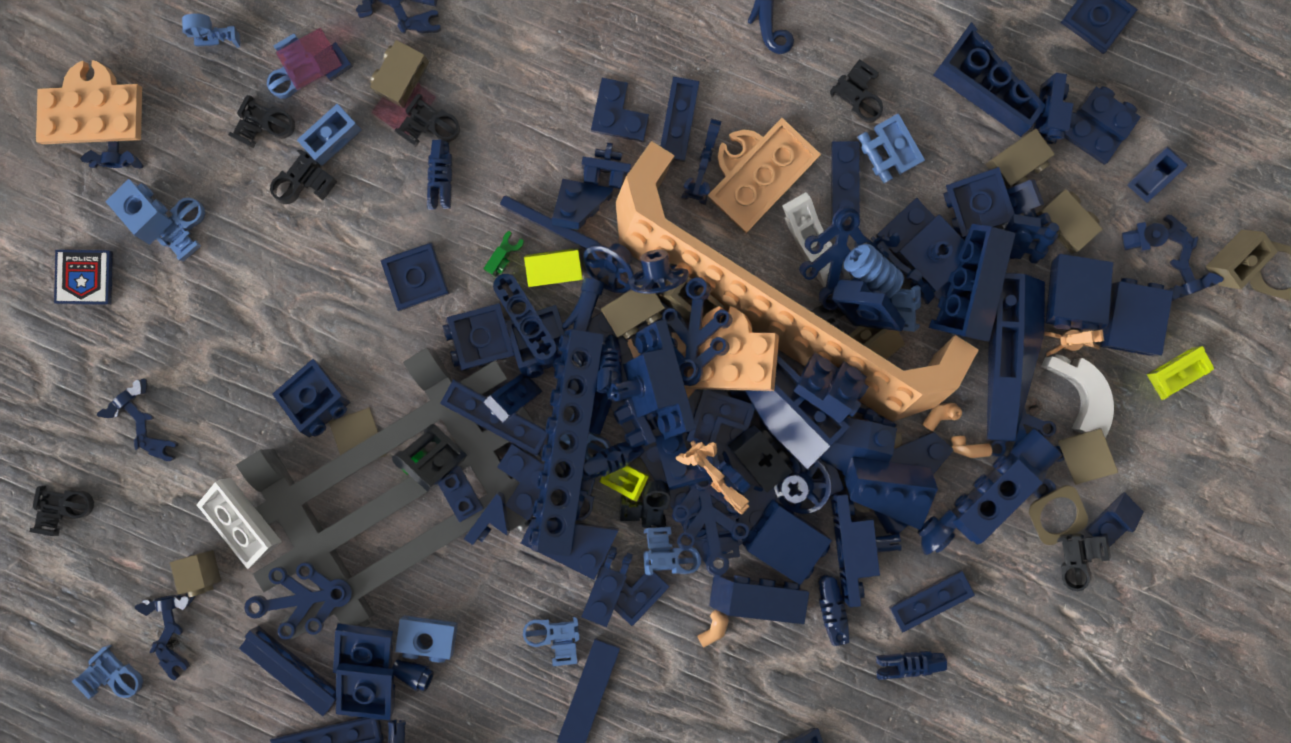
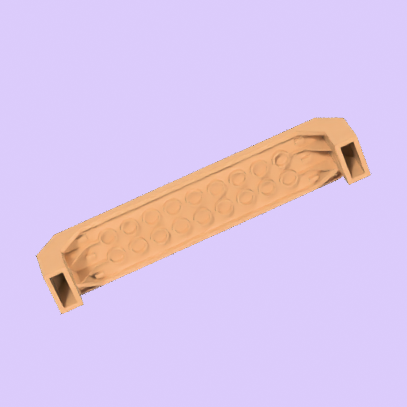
(800, 332)

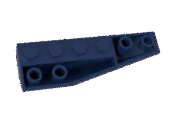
(1013, 353)
(794, 420)

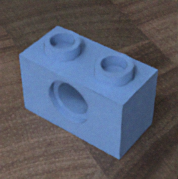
(329, 134)
(139, 211)
(441, 631)

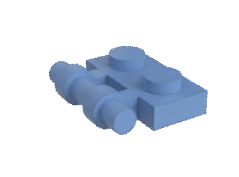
(898, 145)

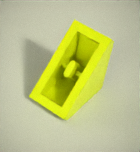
(626, 481)

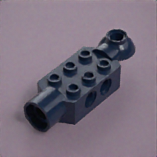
(1025, 470)

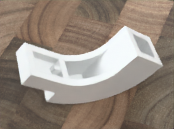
(804, 222)
(1094, 392)

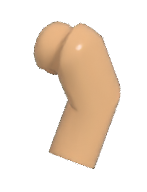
(943, 411)
(971, 451)
(717, 629)

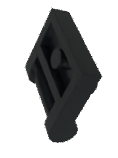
(434, 464)

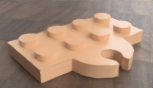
(89, 109)
(760, 172)
(746, 365)

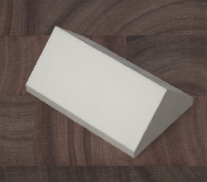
(238, 522)

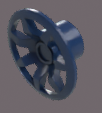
(612, 263)
(657, 270)
(801, 486)

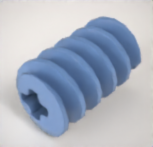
(874, 269)

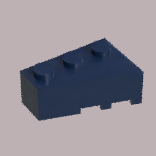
(892, 489)
(759, 599)

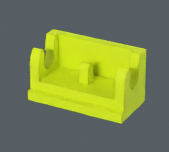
(553, 267)
(1180, 371)

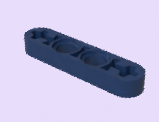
(524, 319)

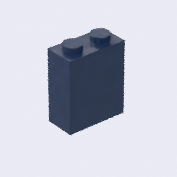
(1079, 293)
(1137, 318)
(787, 542)

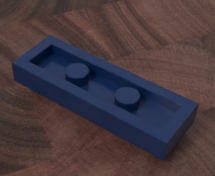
(679, 117)
(845, 176)
(512, 397)
(931, 601)

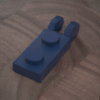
(606, 590)

